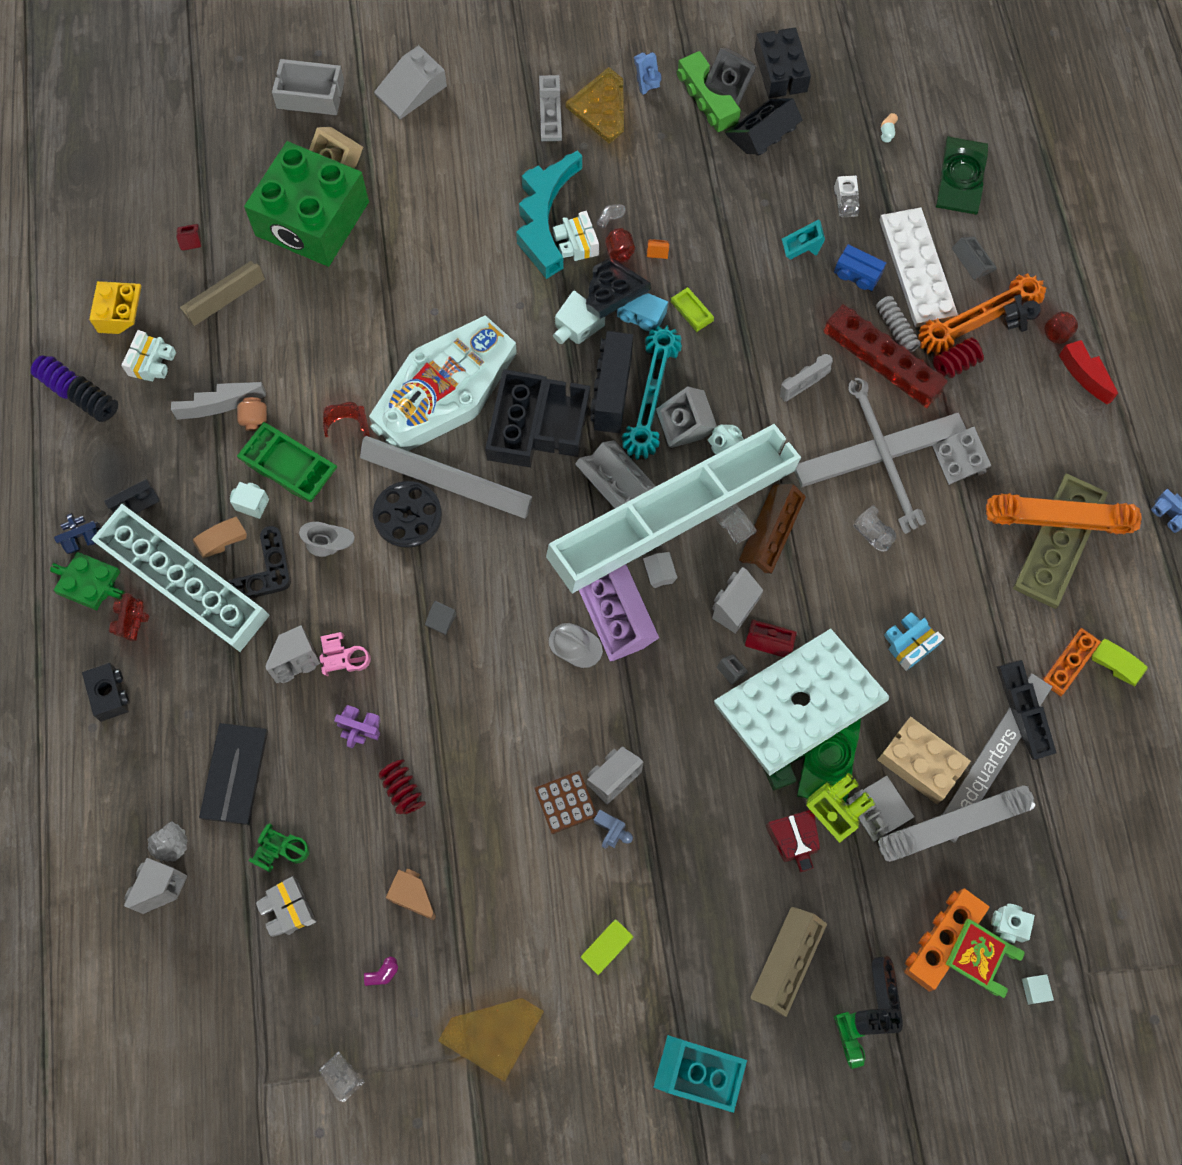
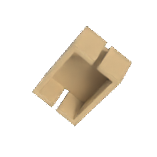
(924, 760)

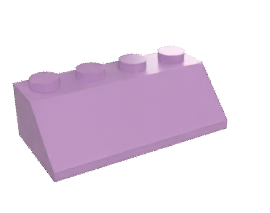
(619, 614)

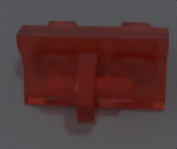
(130, 617)

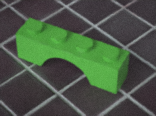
(720, 109)

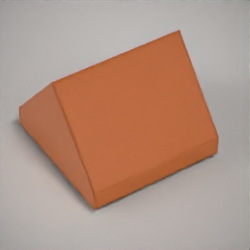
(658, 249)

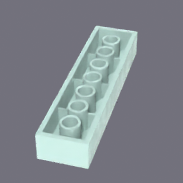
(181, 577)

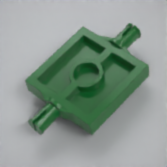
(87, 581)

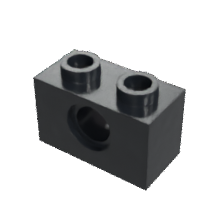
(96, 682)

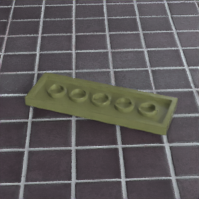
(1057, 548)

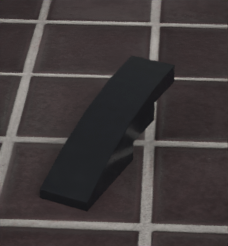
(1026, 710)

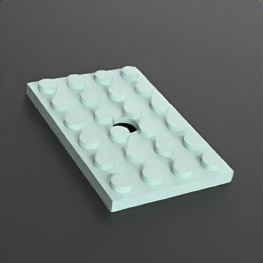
(781, 731)

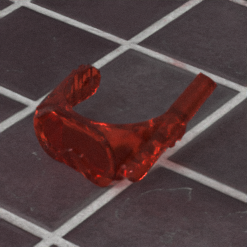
(346, 410)

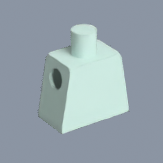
(575, 321)

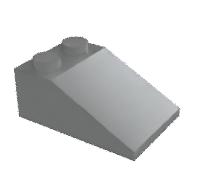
(411, 82)

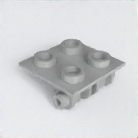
(962, 455)
(887, 812)

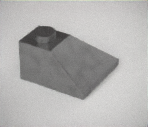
(730, 74)

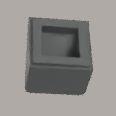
(440, 617)

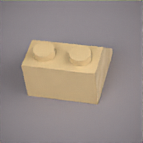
(336, 146)

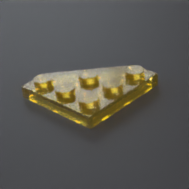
(601, 105)
(493, 1035)

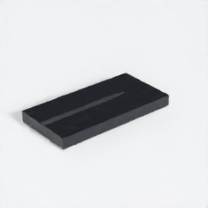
(233, 774)

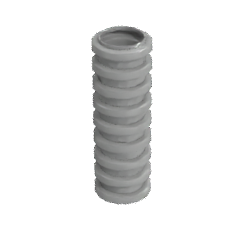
(897, 324)

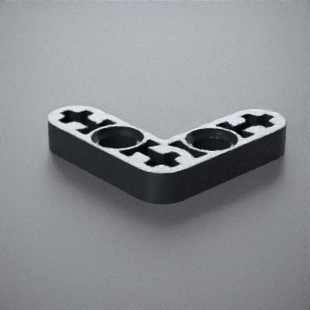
(269, 576)
(888, 1016)

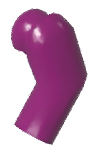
(384, 974)

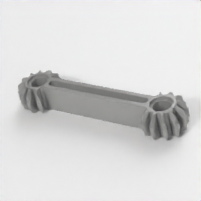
(956, 823)

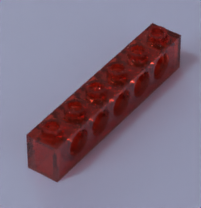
(887, 366)

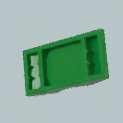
(286, 462)
(829, 761)

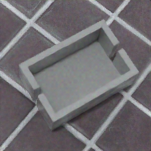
(308, 87)

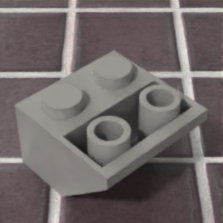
(737, 600)
(291, 656)
(154, 886)

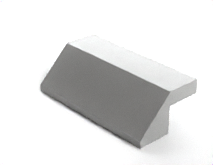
(614, 474)

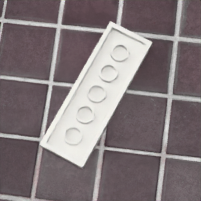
(918, 266)

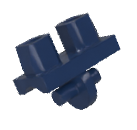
(68, 538)

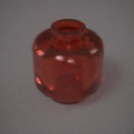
(620, 244)
(1061, 327)

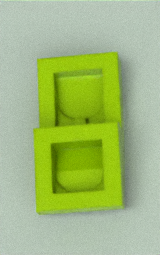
(1120, 661)

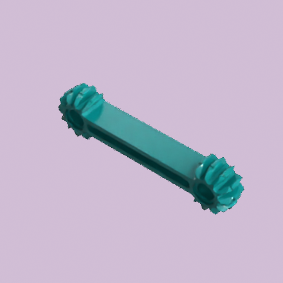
(652, 392)

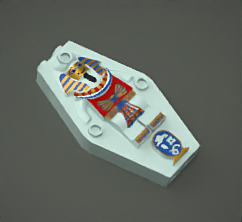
(443, 384)

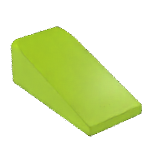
(607, 947)

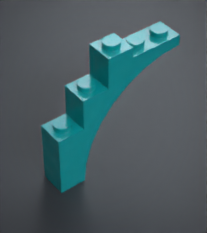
(534, 210)

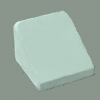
(1037, 989)

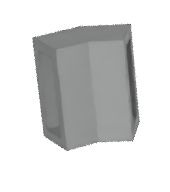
(660, 569)

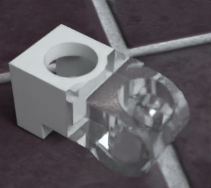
(847, 196)

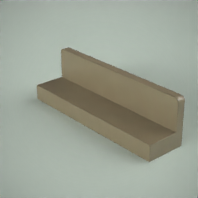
(223, 293)
(789, 960)

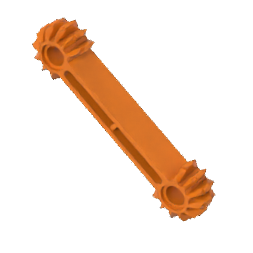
(978, 315)
(1068, 514)

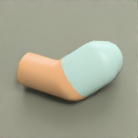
(888, 128)

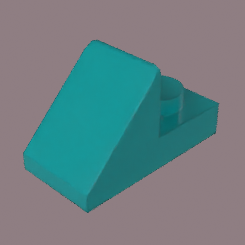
(807, 238)

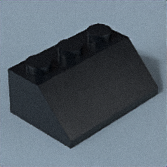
(765, 125)

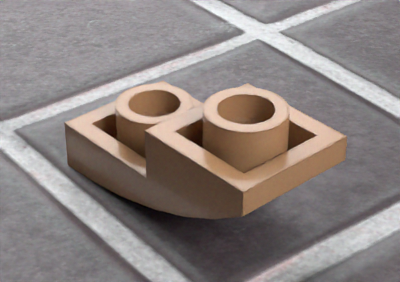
(217, 537)

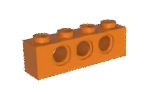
(918, 968)

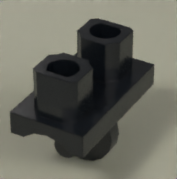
(1017, 314)

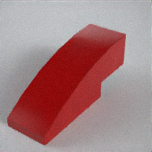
(1088, 371)

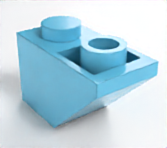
(644, 311)

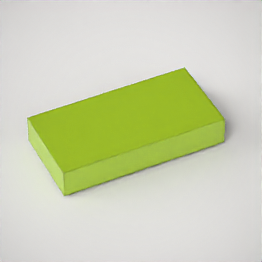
(692, 309)

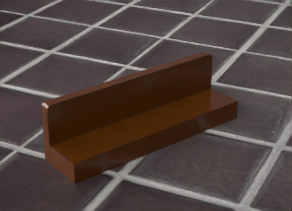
(773, 526)

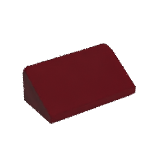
(770, 638)

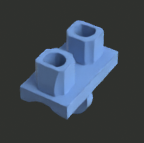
(647, 72)
(1172, 505)

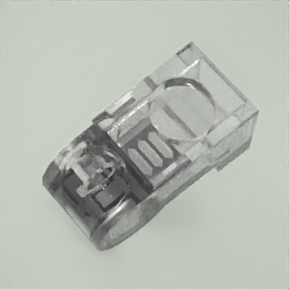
(874, 530)

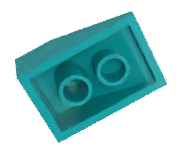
(700, 1074)

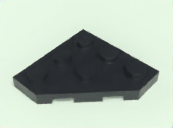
(613, 288)

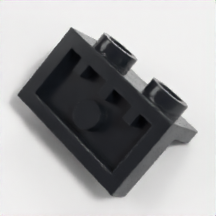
(134, 498)

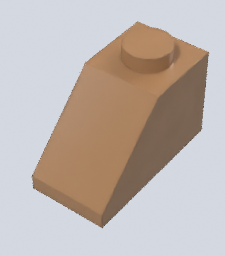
(411, 893)

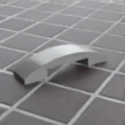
(550, 108)

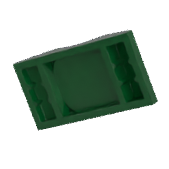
(962, 175)

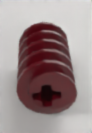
(959, 358)
(399, 788)

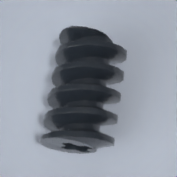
(92, 399)

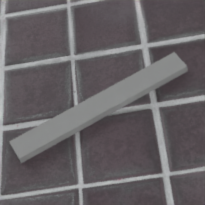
(868, 452)
(445, 477)

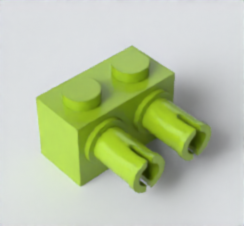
(832, 810)

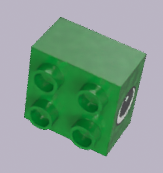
(307, 203)

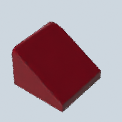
(189, 237)

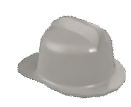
(324, 538)
(575, 645)

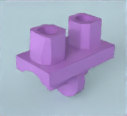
(348, 721)

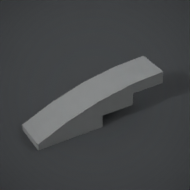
(212, 403)

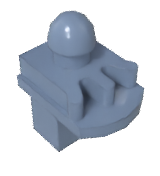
(615, 828)

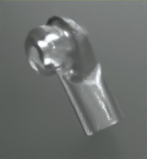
(609, 213)

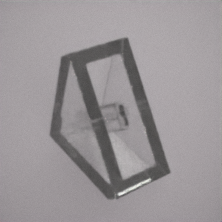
(341, 1077)

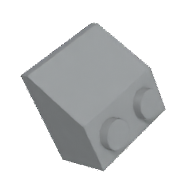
(686, 417)
(615, 774)

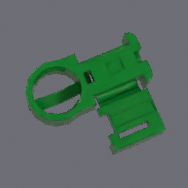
(274, 844)
(848, 1034)

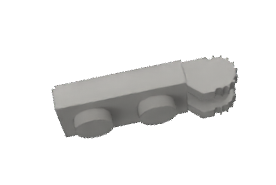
(807, 377)

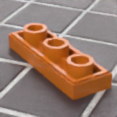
(1064, 671)

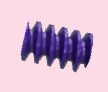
(53, 374)

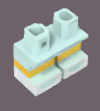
(580, 237)
(145, 357)

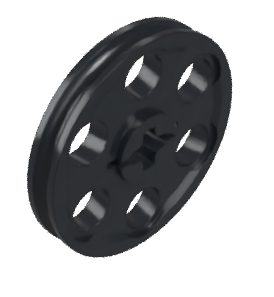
(402, 506)

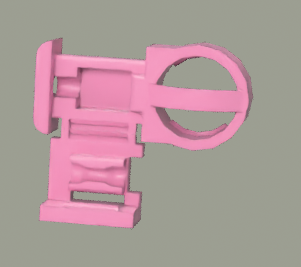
(334, 661)

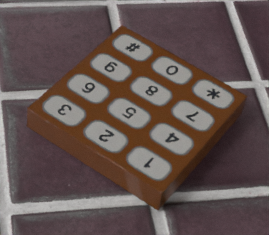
(565, 802)

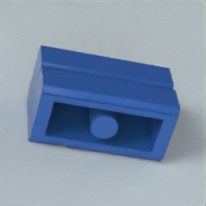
(859, 268)

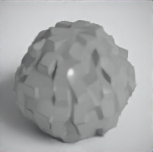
(168, 843)

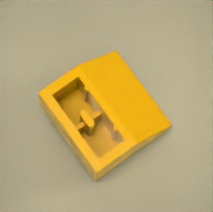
(114, 306)

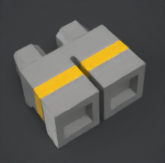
(289, 906)

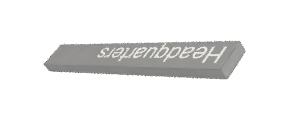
(993, 756)

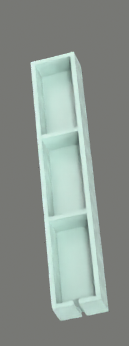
(671, 508)

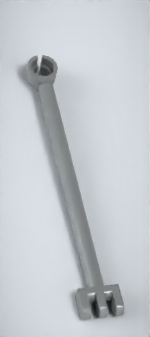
(910, 515)

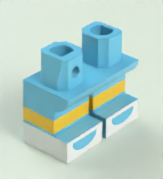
(913, 644)

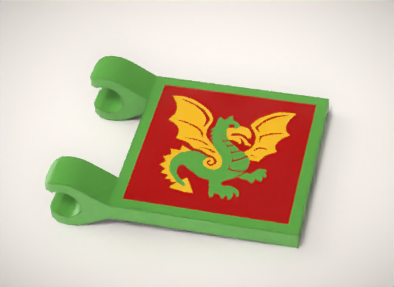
(979, 956)

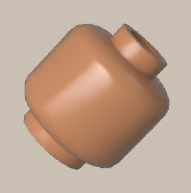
(251, 413)

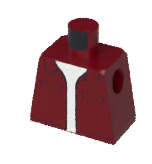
(796, 838)

